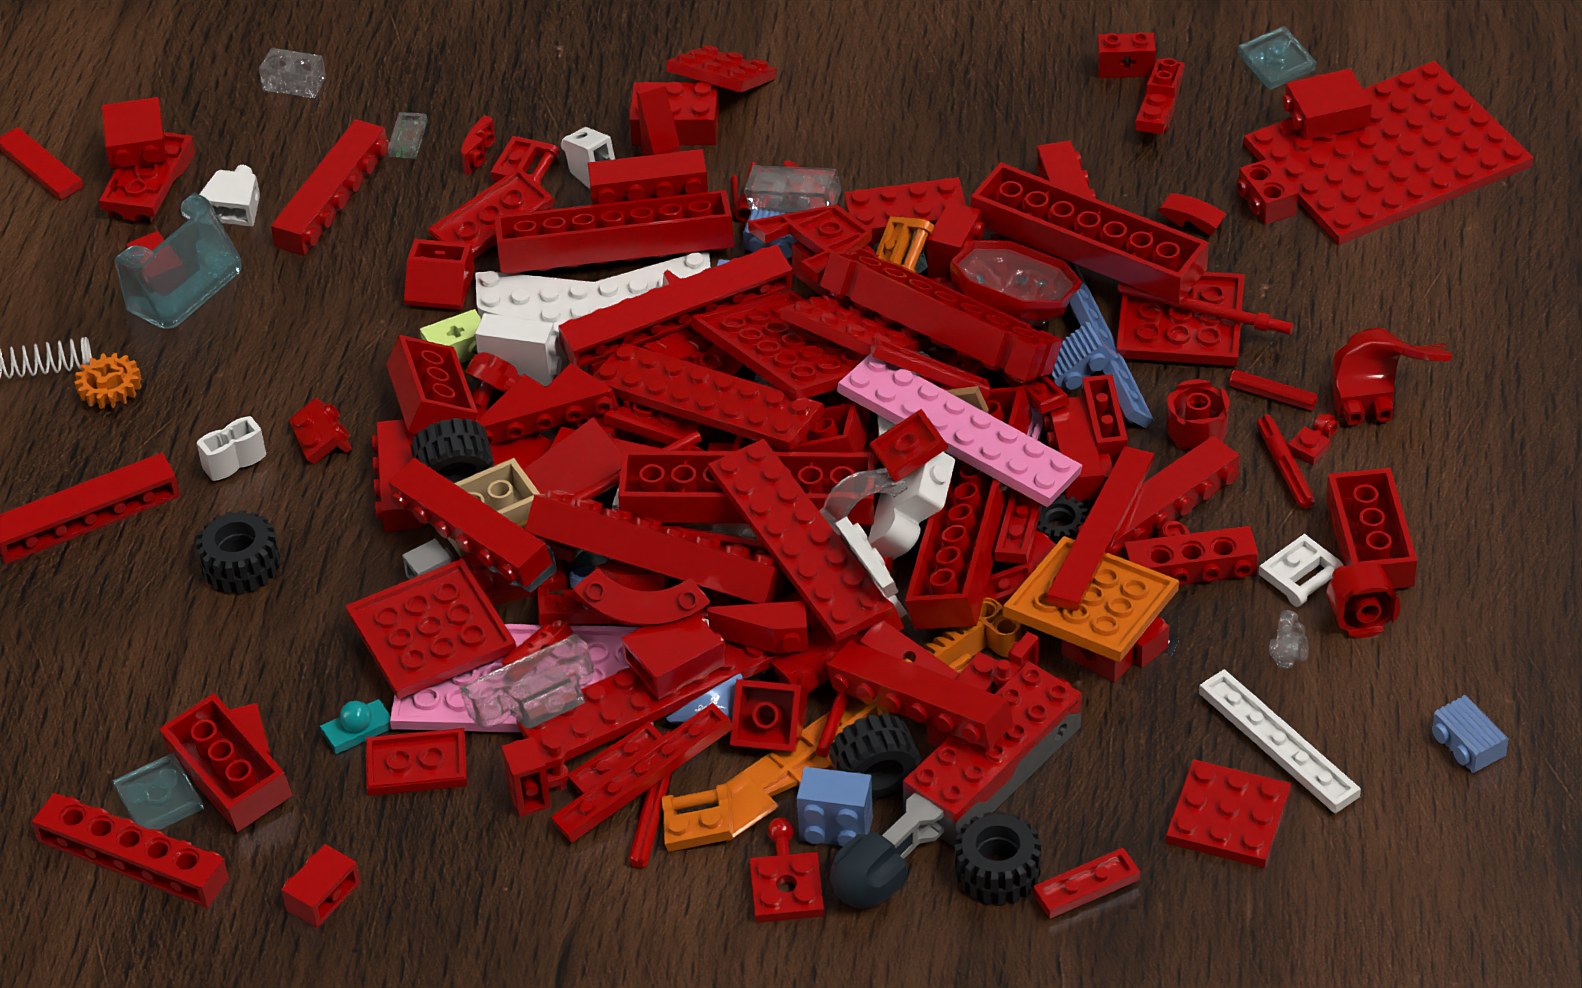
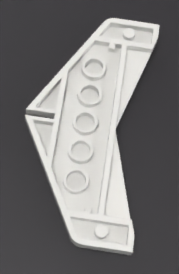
(566, 299)

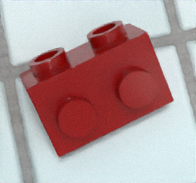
(319, 430)

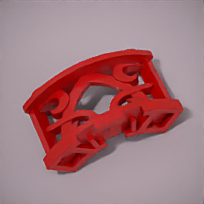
(638, 607)

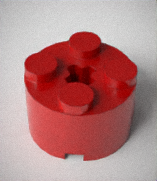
(1196, 413)
(1362, 599)

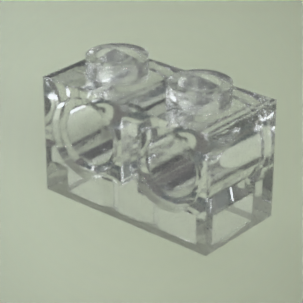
(292, 72)

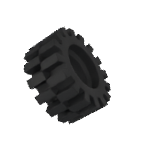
(1062, 511)

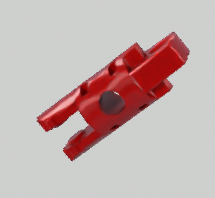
(539, 640)

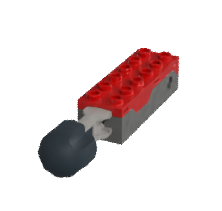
(959, 784)

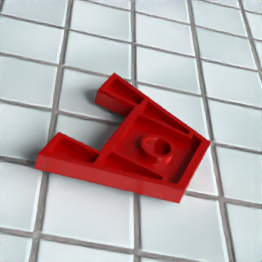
(819, 229)

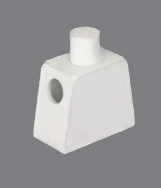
(585, 147)
(234, 195)

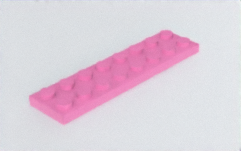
(968, 431)

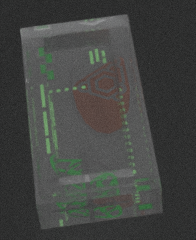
(407, 135)

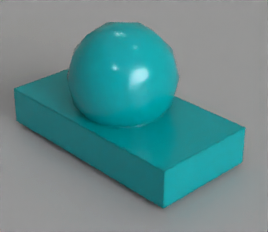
(355, 724)

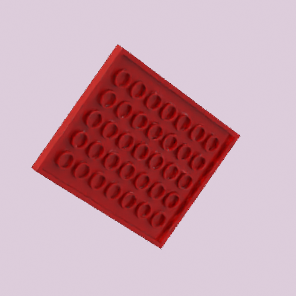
(1419, 151)

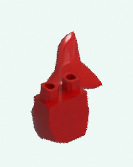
(1367, 372)

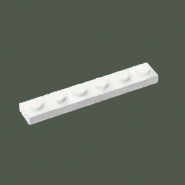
(1280, 741)

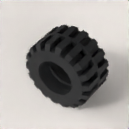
(453, 448)
(238, 551)
(876, 748)
(991, 878)

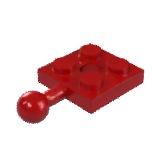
(772, 871)

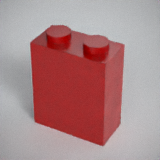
(1327, 104)
(134, 132)
(673, 653)

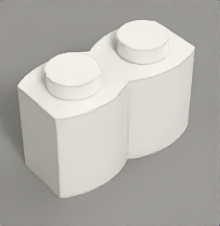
(233, 447)

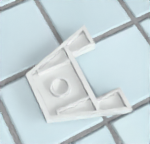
(872, 563)

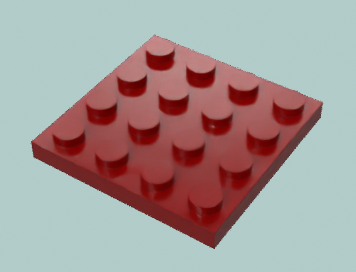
(849, 325)
(1180, 335)
(430, 628)

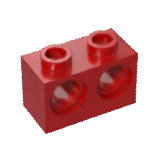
(1267, 191)

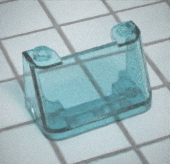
(182, 270)

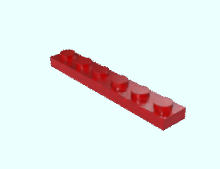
(642, 772)

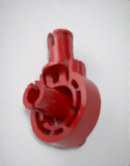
(492, 375)

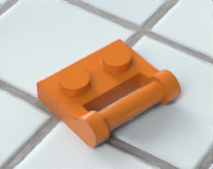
(897, 239)
(698, 826)

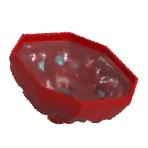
(1015, 280)

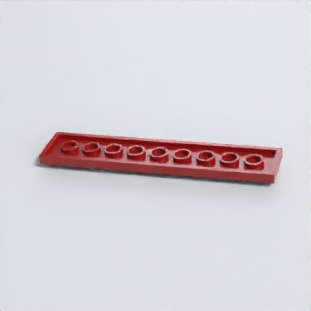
(626, 703)

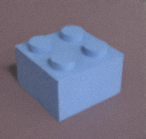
(833, 806)

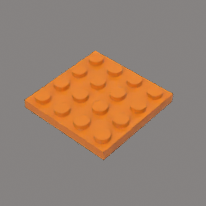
(1113, 612)

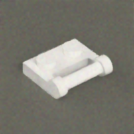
(1294, 563)

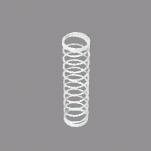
(86, 355)

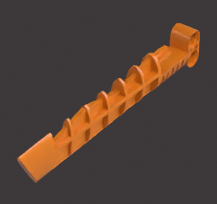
(784, 769)

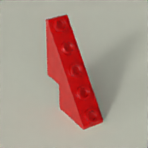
(535, 408)

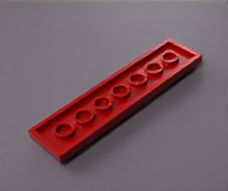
(709, 396)
(800, 540)

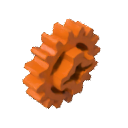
(108, 380)

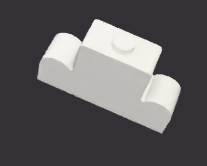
(898, 518)

